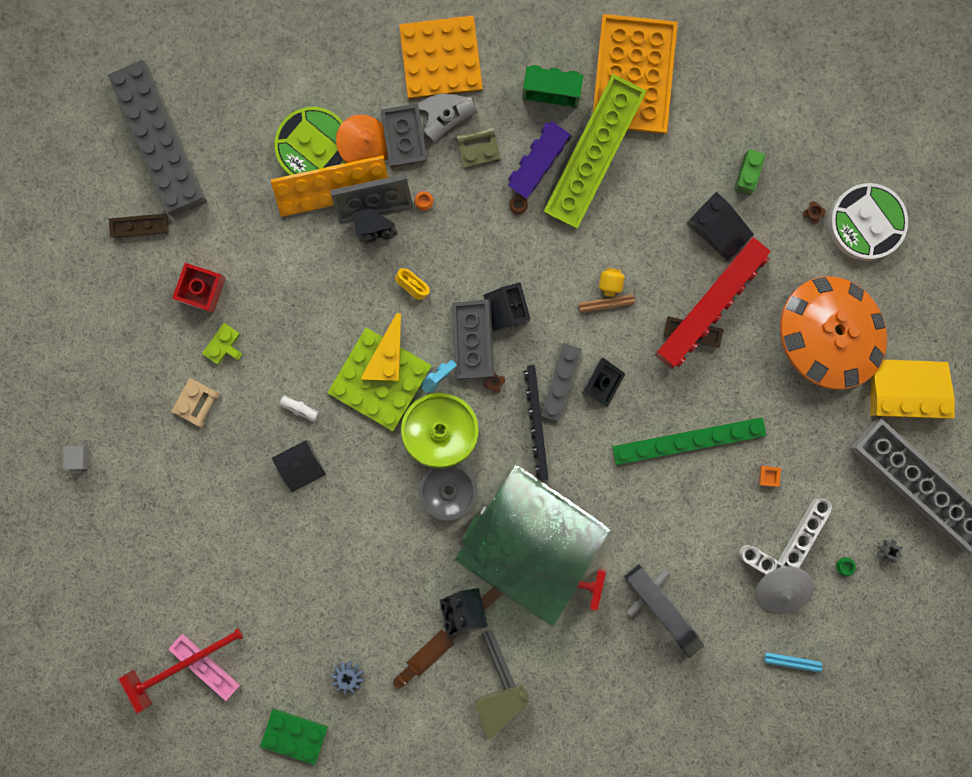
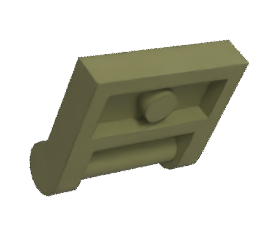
(480, 153)

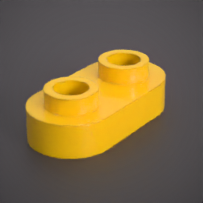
(412, 284)

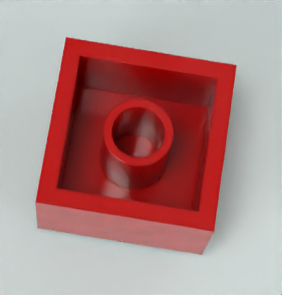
(199, 287)

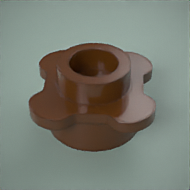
(813, 206)
(495, 387)

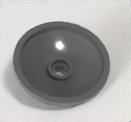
(446, 506)

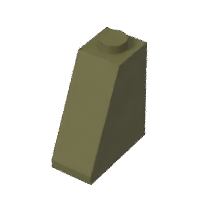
(500, 707)

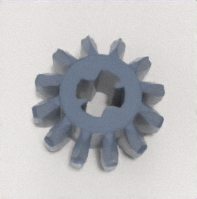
(350, 671)

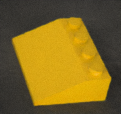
(912, 390)

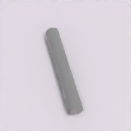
(639, 603)

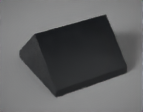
(603, 382)

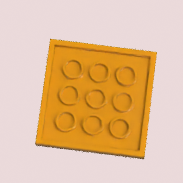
(440, 57)

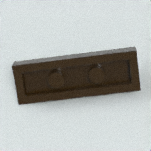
(138, 225)
(712, 339)

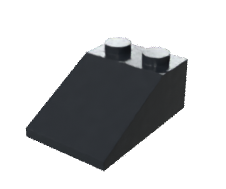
(721, 226)

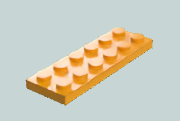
(312, 188)

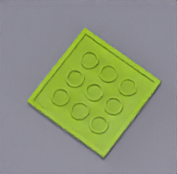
(378, 399)

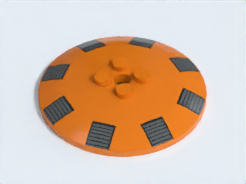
(811, 337)

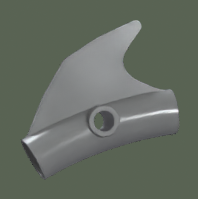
(445, 113)

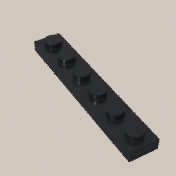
(535, 415)

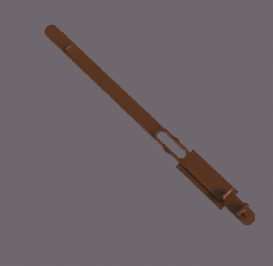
(435, 648)

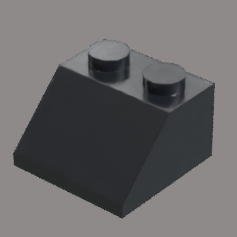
(299, 465)

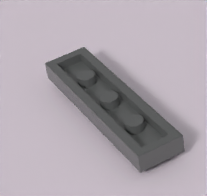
(560, 382)

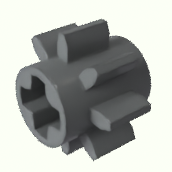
(886, 548)

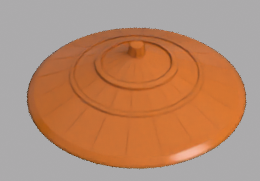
(361, 138)

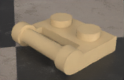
(190, 399)

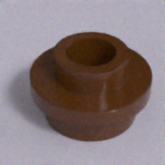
(520, 199)

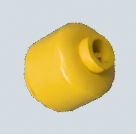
(611, 281)

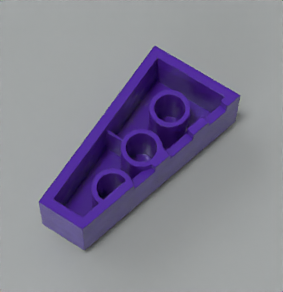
(539, 159)

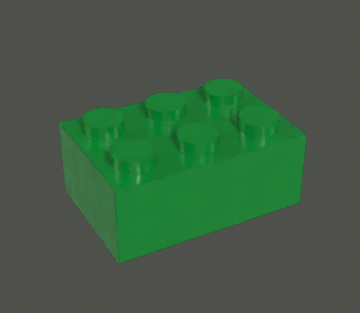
(552, 86)

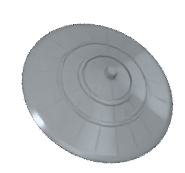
(785, 590)

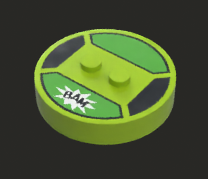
(308, 140)

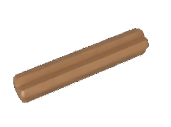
(606, 303)

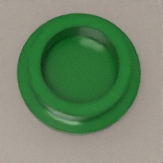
(845, 566)

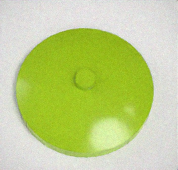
(439, 430)

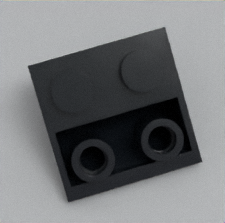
(372, 225)
(508, 307)
(463, 612)

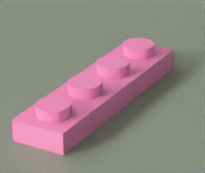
(205, 668)

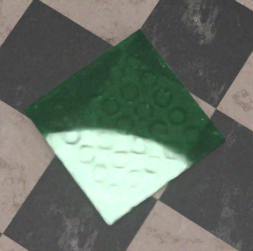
(533, 545)

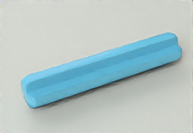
(793, 662)

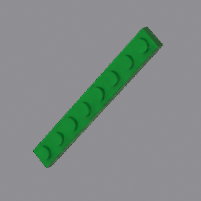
(689, 441)

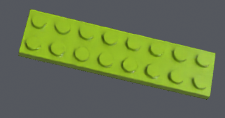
(595, 151)

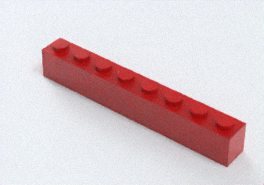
(712, 303)

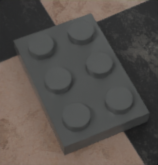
(404, 135)

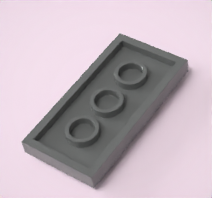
(379, 195)
(473, 339)

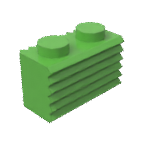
(749, 171)

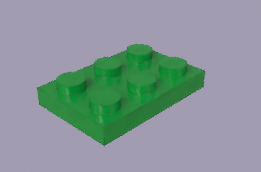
(294, 736)

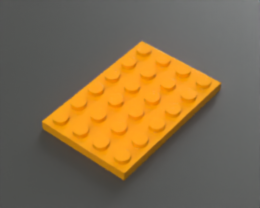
(643, 55)

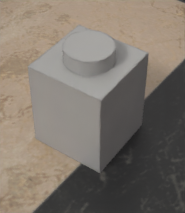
(76, 458)

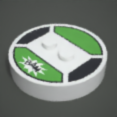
(868, 222)

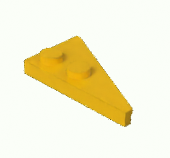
(386, 359)

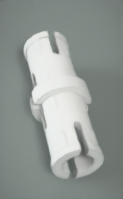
(299, 408)

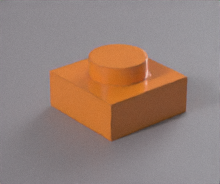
(769, 476)

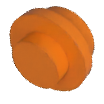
(424, 201)

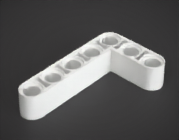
(792, 546)

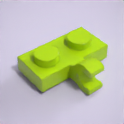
(222, 344)

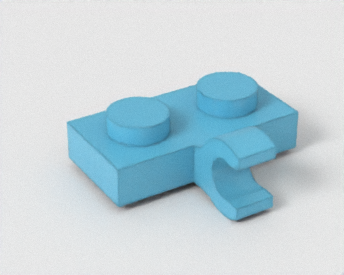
(431, 382)

